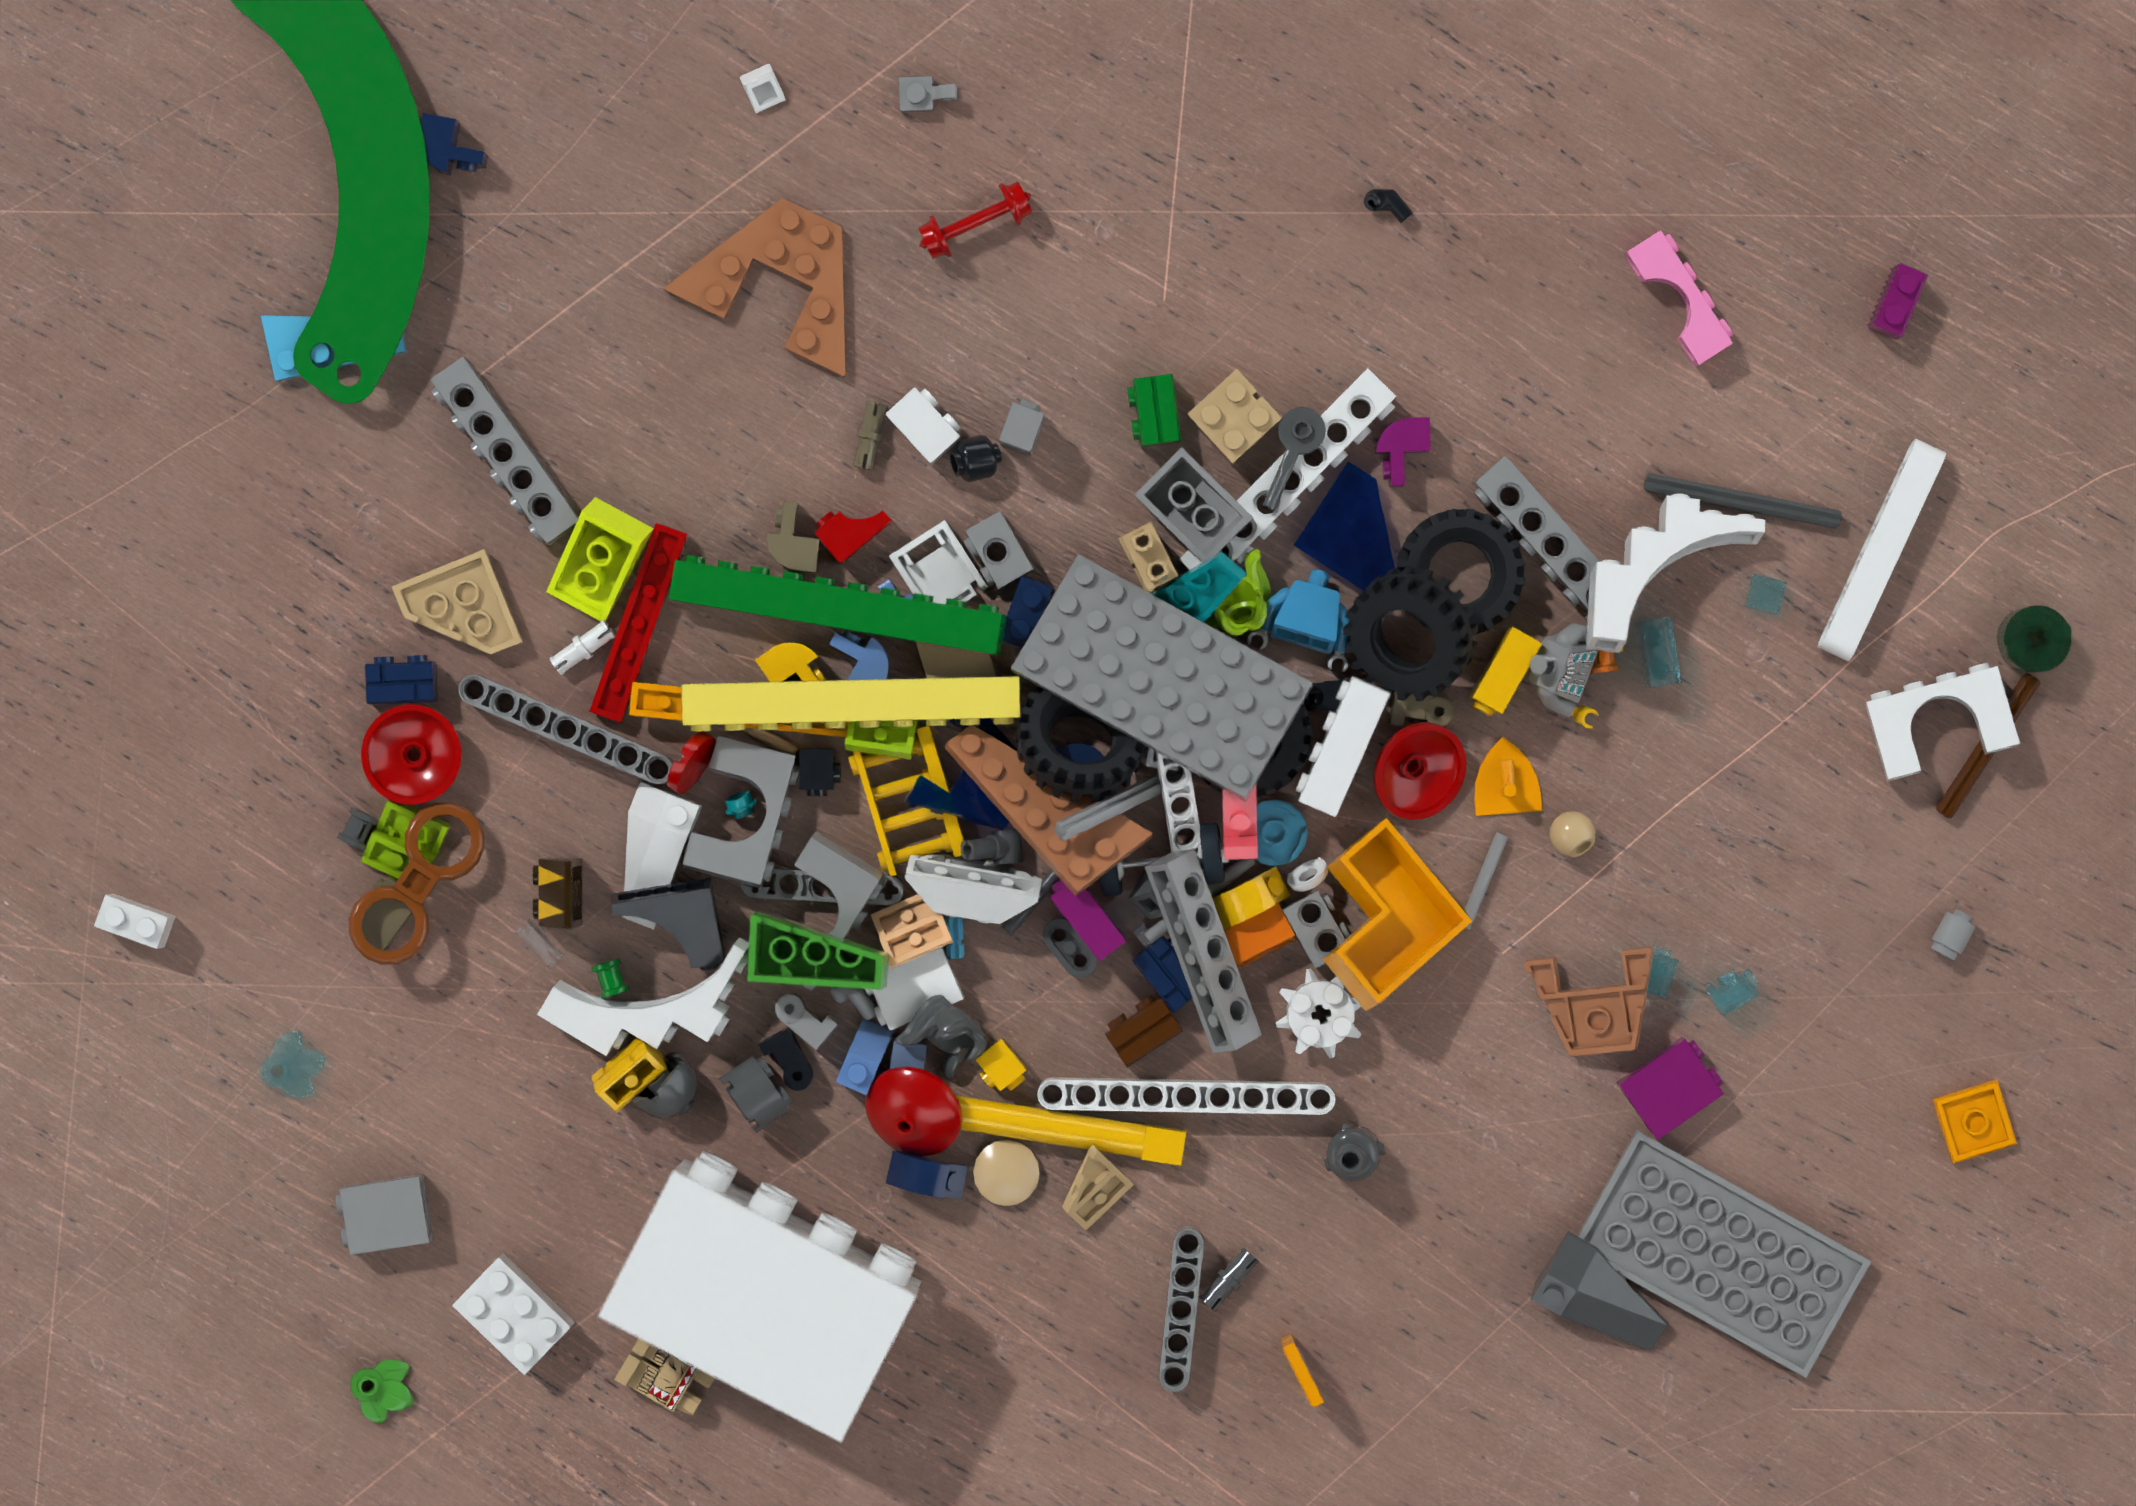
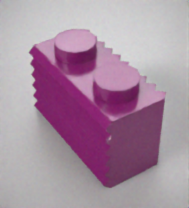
(1897, 301)

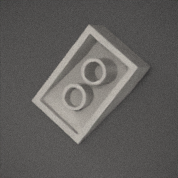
(1193, 506)

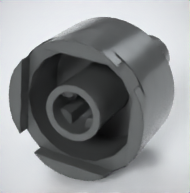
(755, 1093)

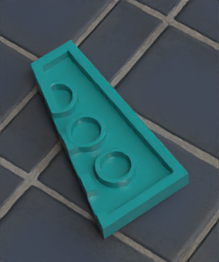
(1202, 587)

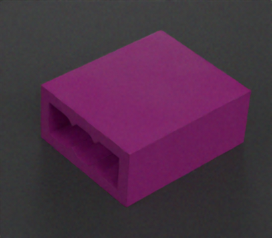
(1088, 920)
(1671, 1087)

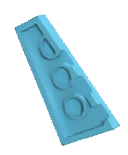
(281, 337)

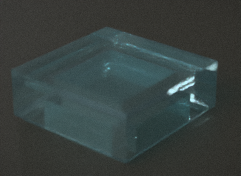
(1765, 594)

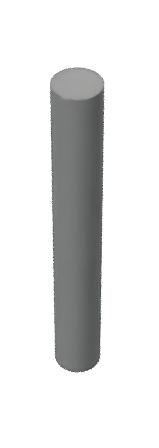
(1485, 876)

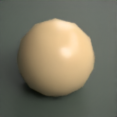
(1572, 833)

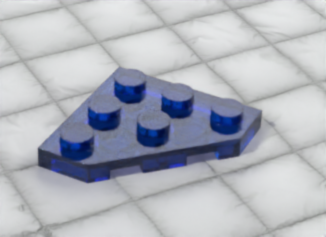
(1350, 530)

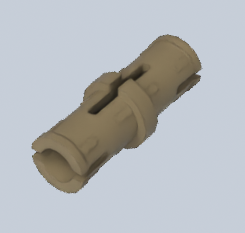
(869, 435)

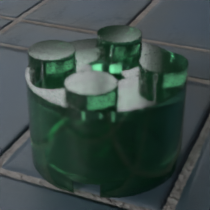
(2016, 646)

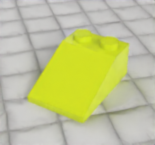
(599, 559)

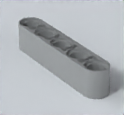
(1186, 1324)

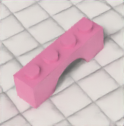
(1657, 262)

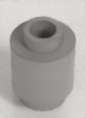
(1953, 934)

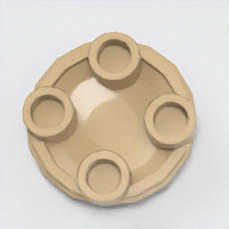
(1006, 1172)

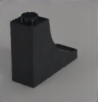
(685, 911)

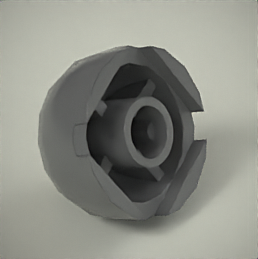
(670, 1092)

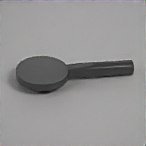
(1300, 433)

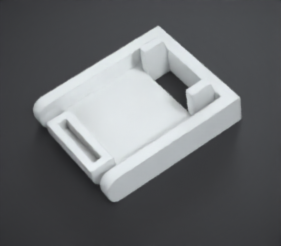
(941, 573)

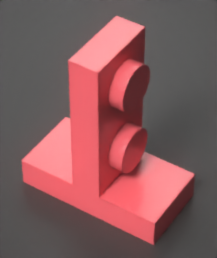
(1240, 826)

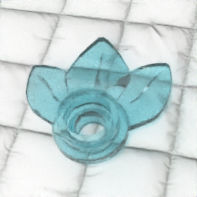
(296, 1063)

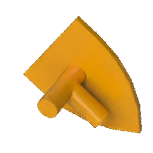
(1506, 782)

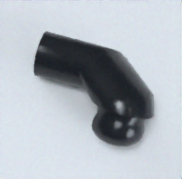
(1387, 200)

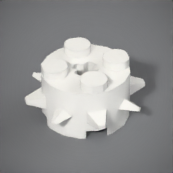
(1310, 1030)

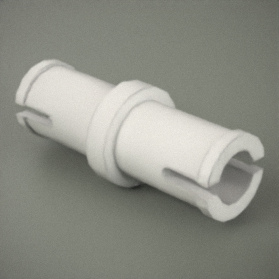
(582, 647)

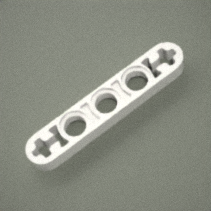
(1171, 791)

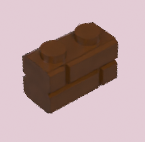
(1143, 1030)

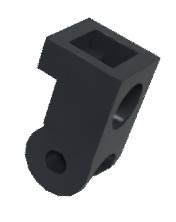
(1323, 695)
(796, 1067)

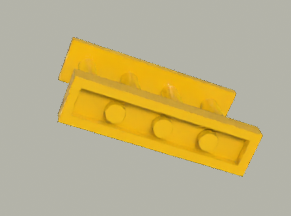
(950, 840)

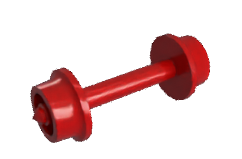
(1014, 201)

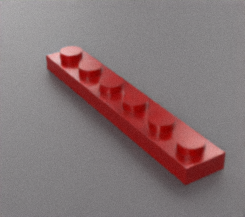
(638, 622)

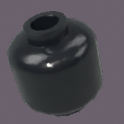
(975, 458)

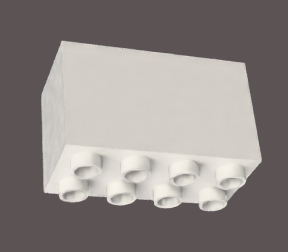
(763, 1294)

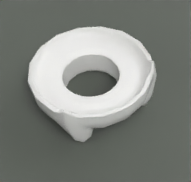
(1297, 877)

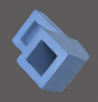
(872, 660)

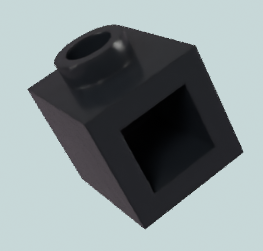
(818, 771)

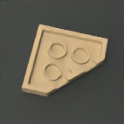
(461, 603)

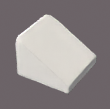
(762, 88)

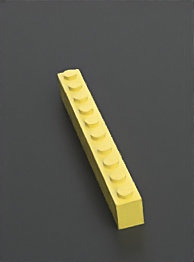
(851, 701)

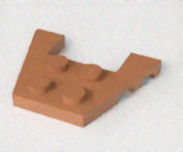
(1596, 1017)

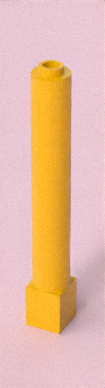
(1073, 1130)

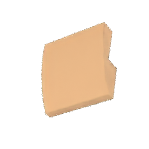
(910, 930)

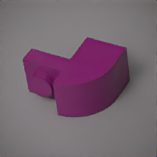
(1402, 437)

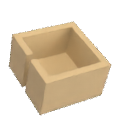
(1233, 417)

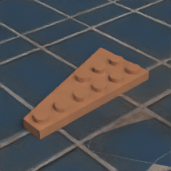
(1035, 812)

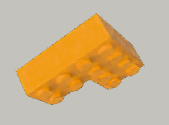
(1406, 912)

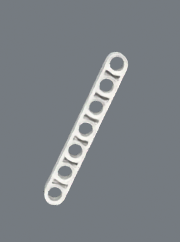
(1881, 549)

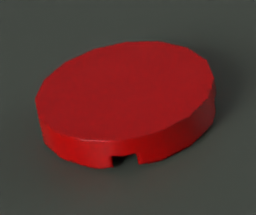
(695, 759)

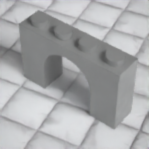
(747, 859)
(846, 876)

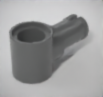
(999, 847)

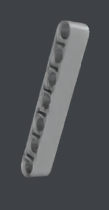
(550, 728)

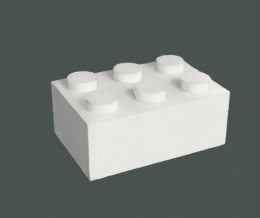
(513, 1313)

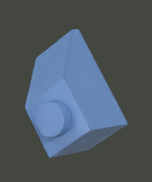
(864, 1056)

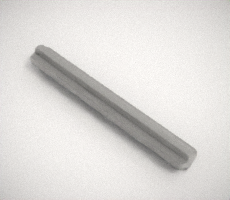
(1113, 805)

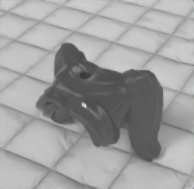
(948, 1029)

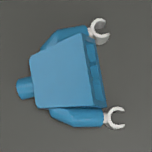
(1308, 617)

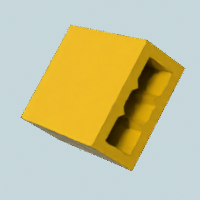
(1503, 672)

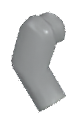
(857, 997)

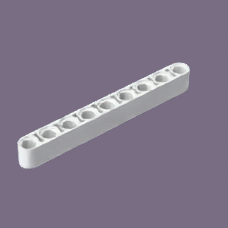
(1202, 1101)

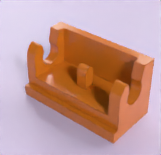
(1259, 936)

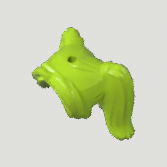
(1246, 604)

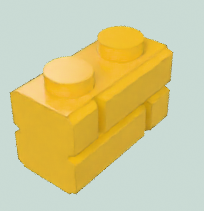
(628, 1073)

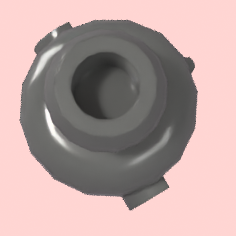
(1353, 1153)

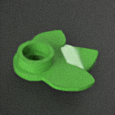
(387, 1389)

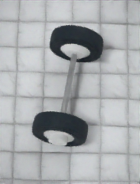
(1209, 854)

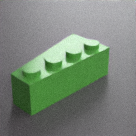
(804, 956)

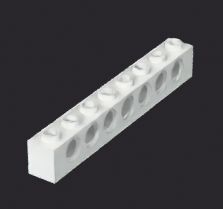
(1366, 389)

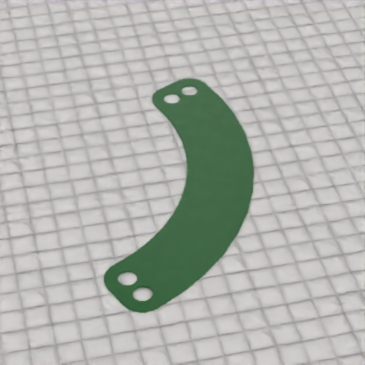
(379, 184)

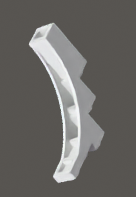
(603, 1021)

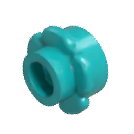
(740, 804)

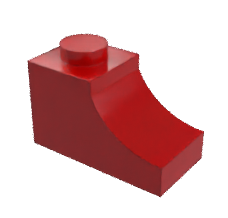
(847, 535)

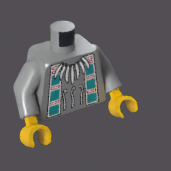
(1562, 672)

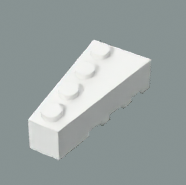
(1342, 746)

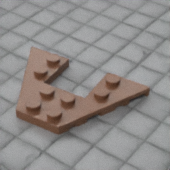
(796, 246)

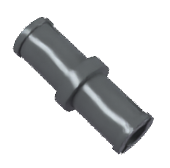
(1229, 1279)

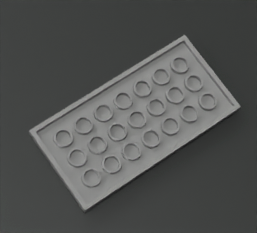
(1162, 677)
(1722, 1254)

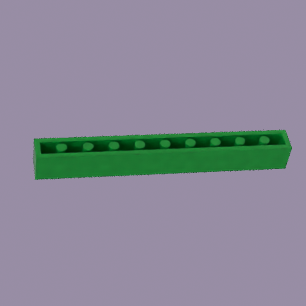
(837, 606)

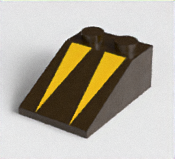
(559, 892)

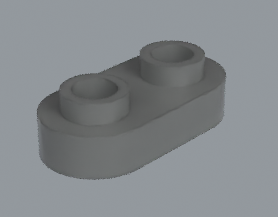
(1069, 948)

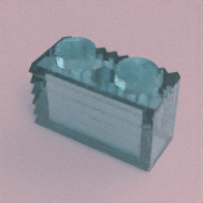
(1658, 652)

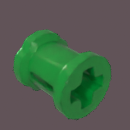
(610, 978)

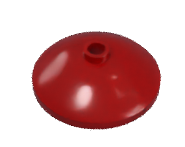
(388, 761)
(1431, 779)
(920, 1101)

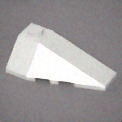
(656, 839)

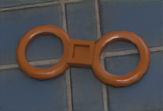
(416, 883)

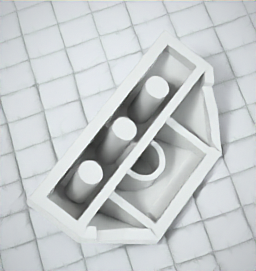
(972, 887)

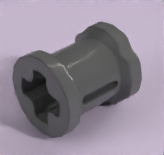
(357, 828)

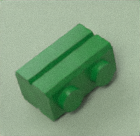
(1155, 410)

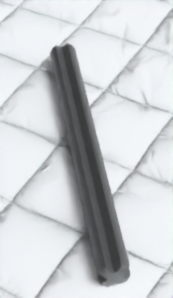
(1744, 500)

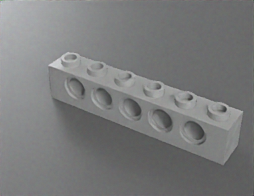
(463, 376)
(1506, 475)
(1203, 951)

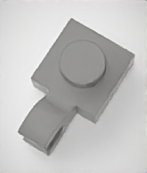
(919, 94)

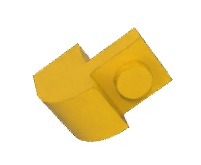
(787, 660)
(1250, 897)

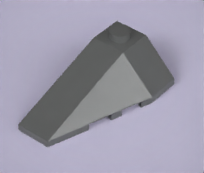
(1590, 1292)

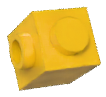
(1001, 1066)

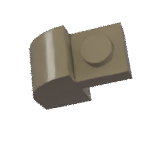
(791, 550)

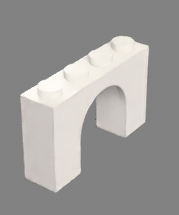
(1978, 691)

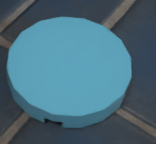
(1279, 832)

